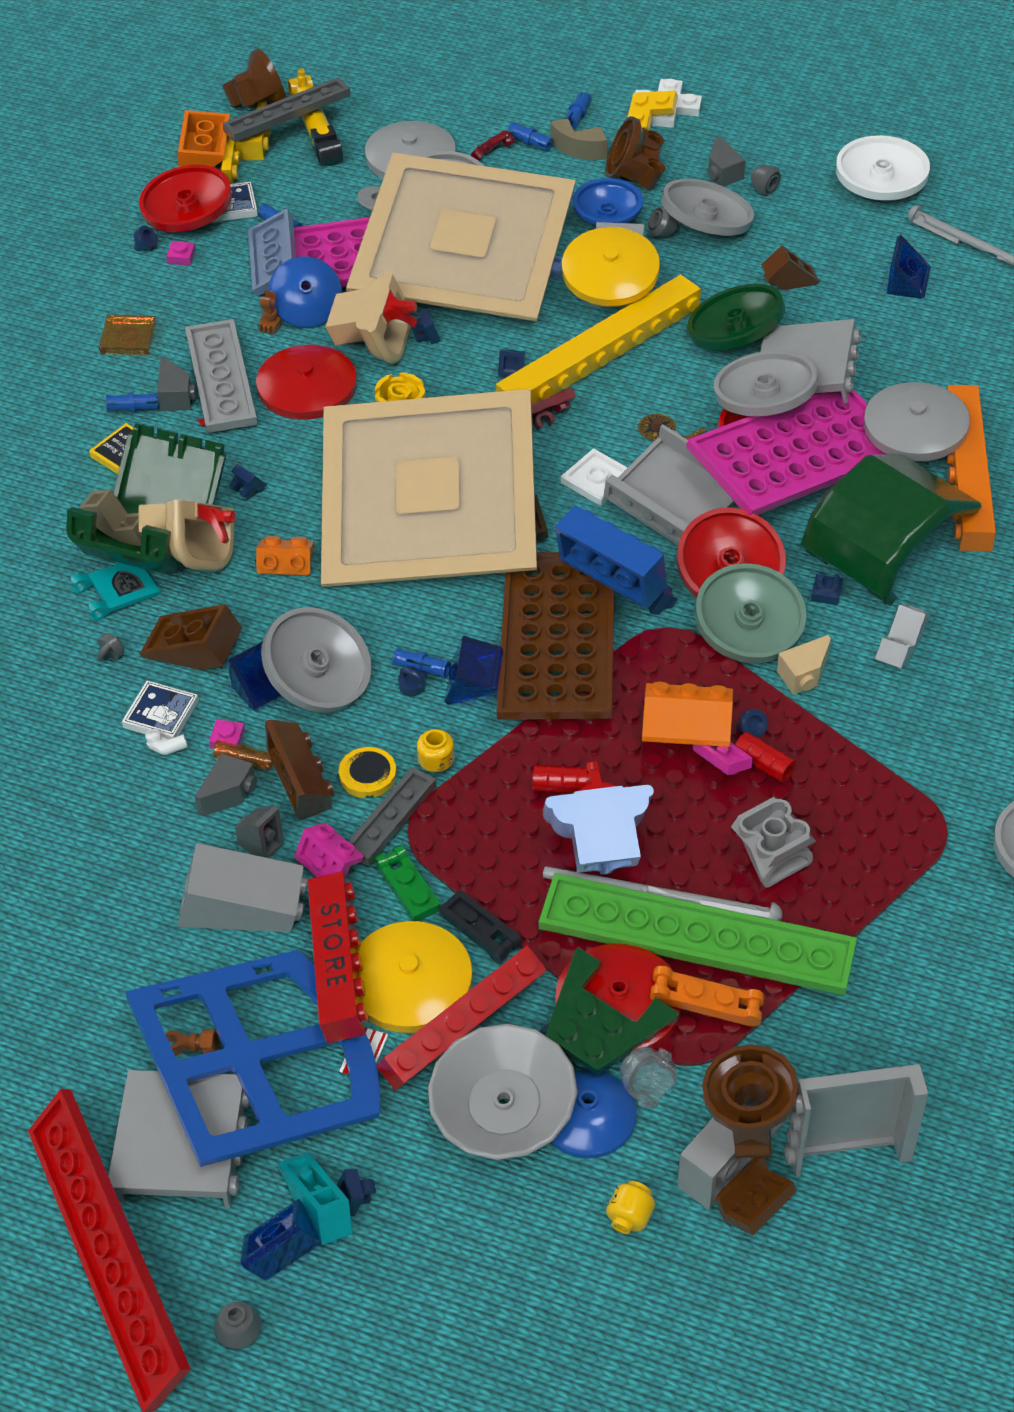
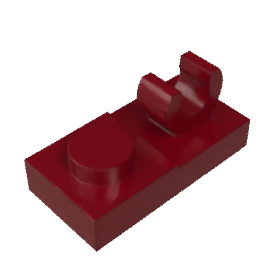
(543, 409)

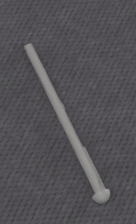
(955, 235)
(773, 913)

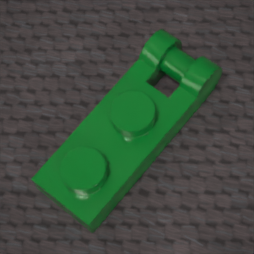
(407, 884)

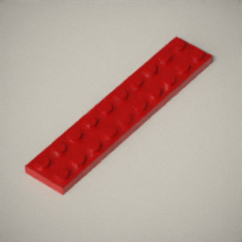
(108, 1252)

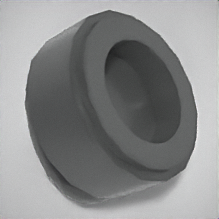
(110, 647)

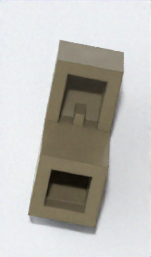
(582, 144)
(113, 518)

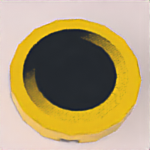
(367, 772)

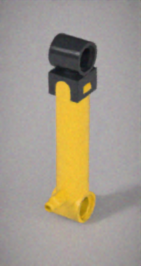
(323, 136)

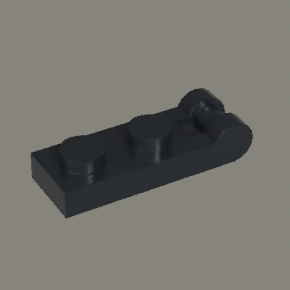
(480, 926)

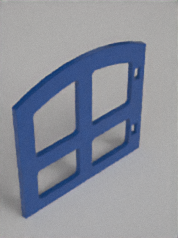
(245, 1059)

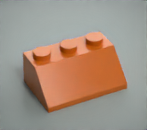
(202, 138)
(687, 714)

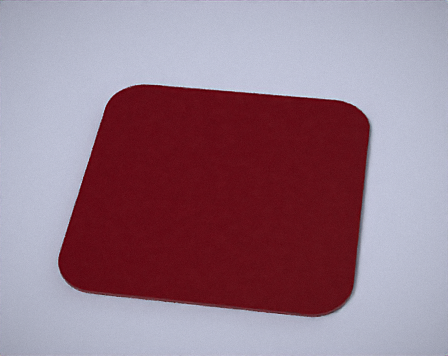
(869, 825)

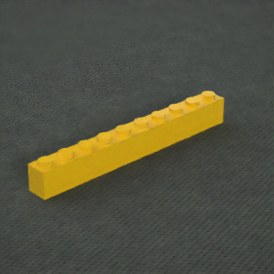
(605, 340)

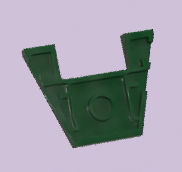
(594, 1030)

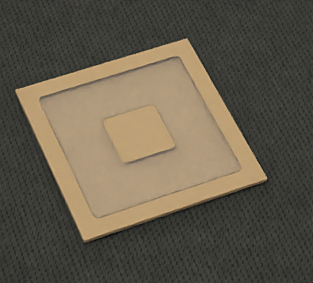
(464, 235)
(428, 488)

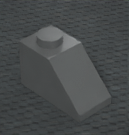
(725, 164)
(174, 387)
(225, 785)
(261, 832)

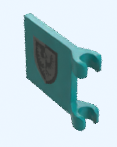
(117, 587)

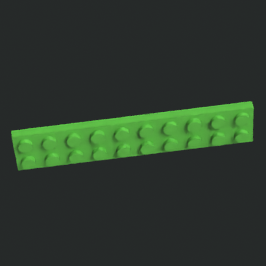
(699, 933)

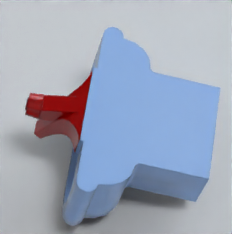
(600, 822)

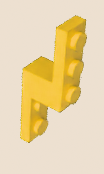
(247, 149)

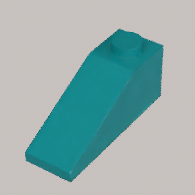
(320, 1196)

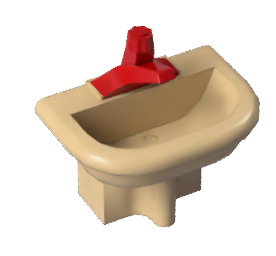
(374, 316)
(199, 532)

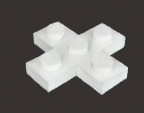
(686, 104)

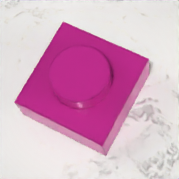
(181, 253)
(227, 731)

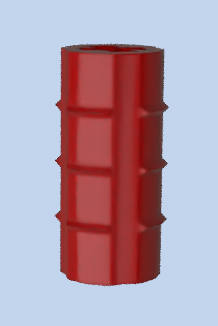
(767, 757)
(559, 778)

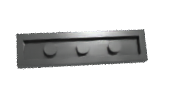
(392, 814)

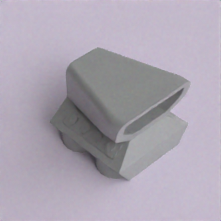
(774, 840)

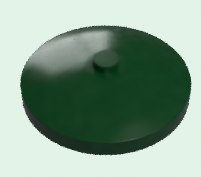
(736, 317)

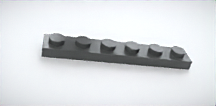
(286, 109)

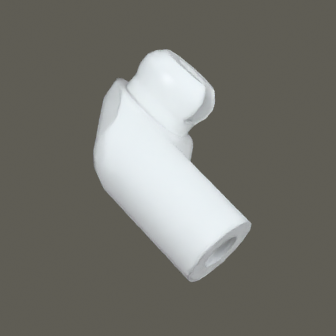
(163, 745)

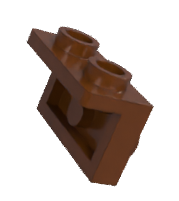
(753, 1196)

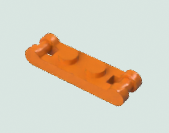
(707, 997)

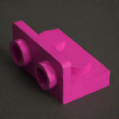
(326, 851)

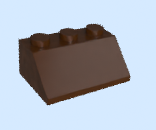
(298, 768)

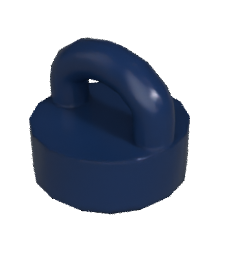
(144, 239)
(411, 681)
(752, 721)

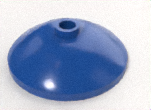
(607, 201)
(301, 306)
(602, 1125)

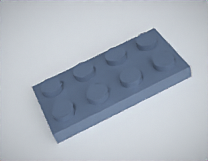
(270, 246)

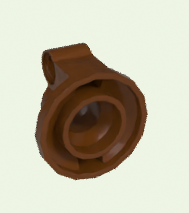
(256, 83)
(635, 154)
(745, 1076)

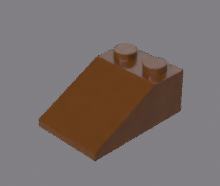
(193, 638)

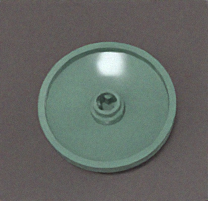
(750, 613)

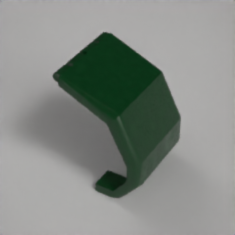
(152, 473)
(878, 518)

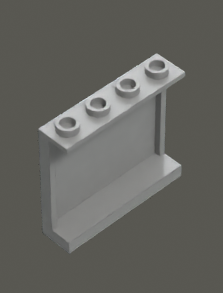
(827, 345)
(666, 487)
(857, 1113)
(153, 1150)

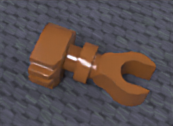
(270, 320)
(207, 1041)

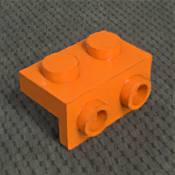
(284, 556)

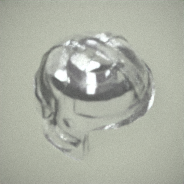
(648, 1075)

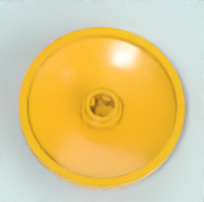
(610, 266)
(412, 974)

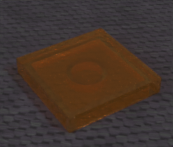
(127, 334)

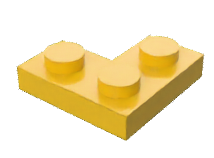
(647, 104)

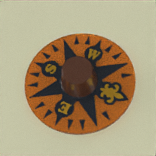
(650, 425)

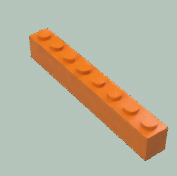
(971, 475)

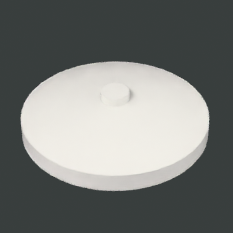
(882, 167)

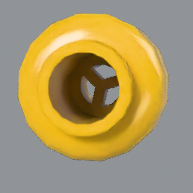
(435, 750)
(630, 1207)

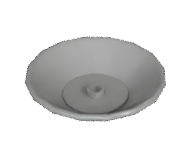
(499, 1065)

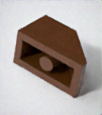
(788, 270)

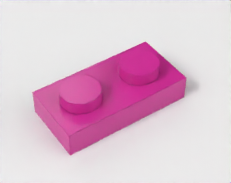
(728, 759)

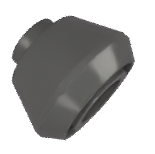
(765, 179)
(661, 223)
(237, 1325)

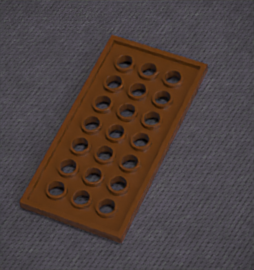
(515, 643)

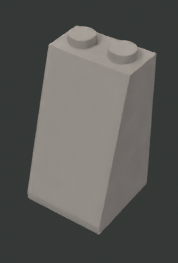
(240, 891)

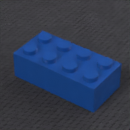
(611, 556)

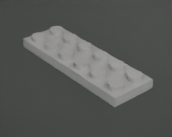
(220, 376)

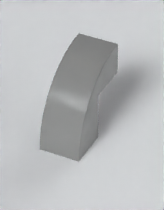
(903, 636)

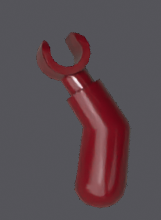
(491, 143)

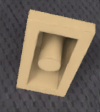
(804, 664)

